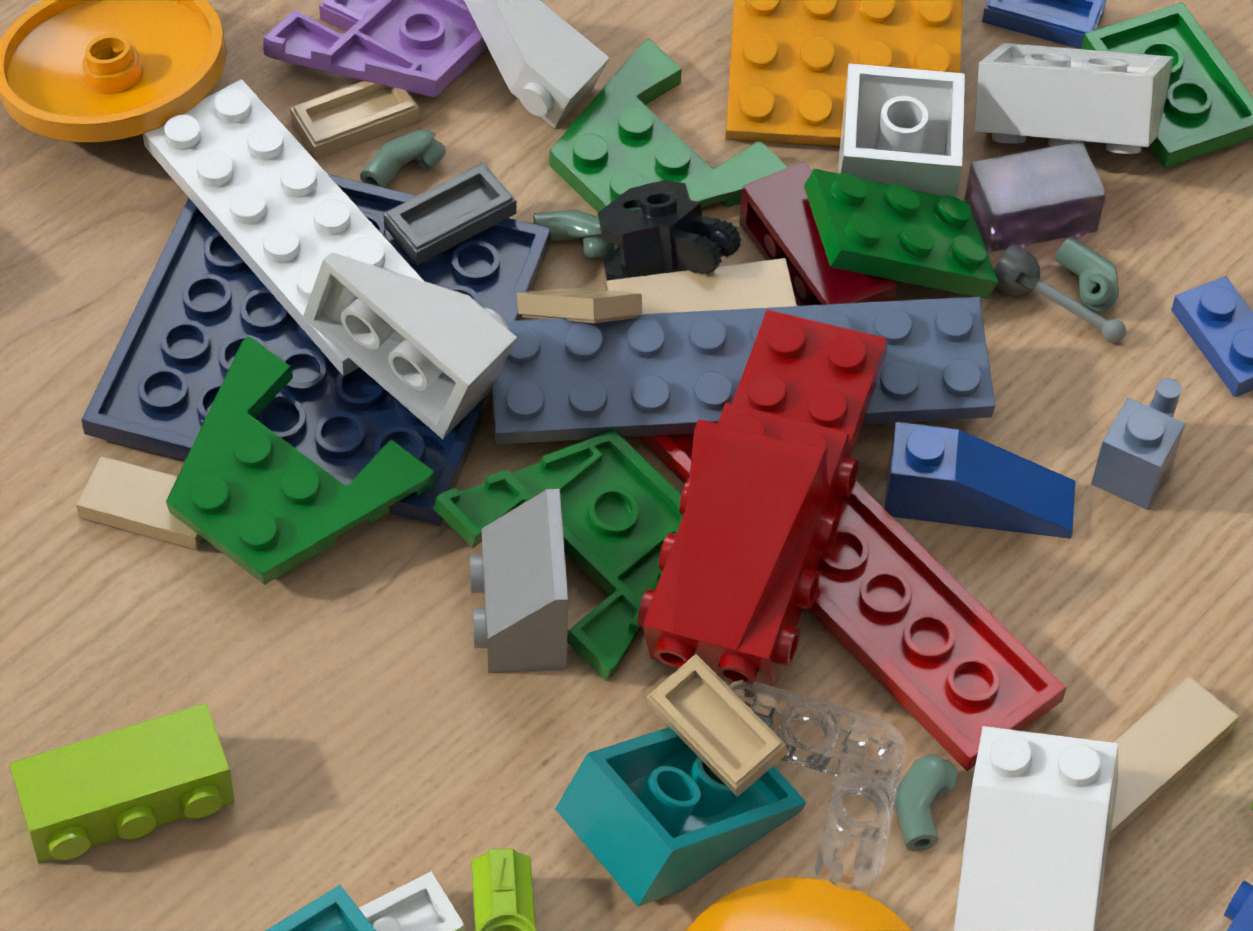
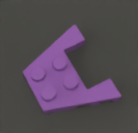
(395, 44)

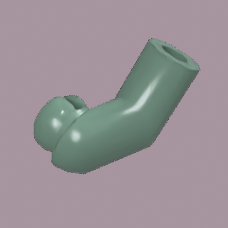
(400, 151)
(575, 226)
(915, 794)

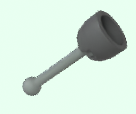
(1020, 274)

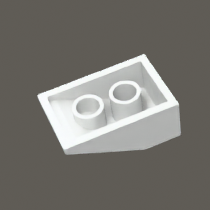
(411, 336)
(1036, 832)

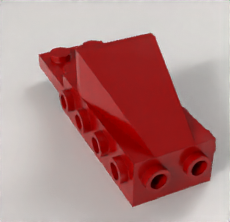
(763, 502)

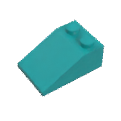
(665, 816)

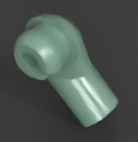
(1096, 274)

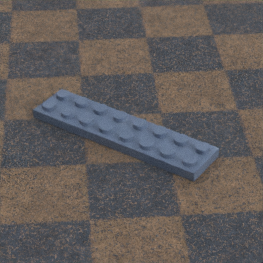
(683, 366)

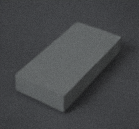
(449, 213)

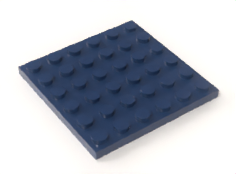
(209, 301)

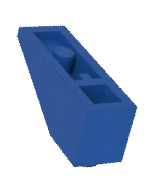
(972, 483)

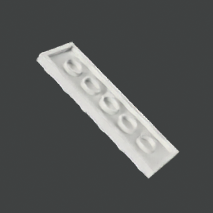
(268, 199)

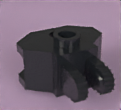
(663, 233)

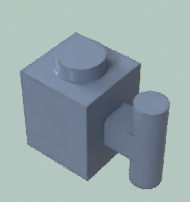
(1141, 446)

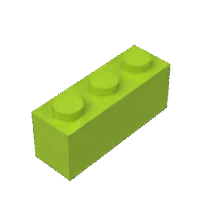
(122, 783)

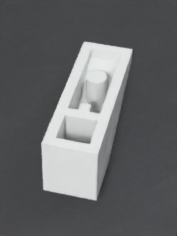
(538, 55)

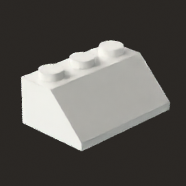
(1072, 96)

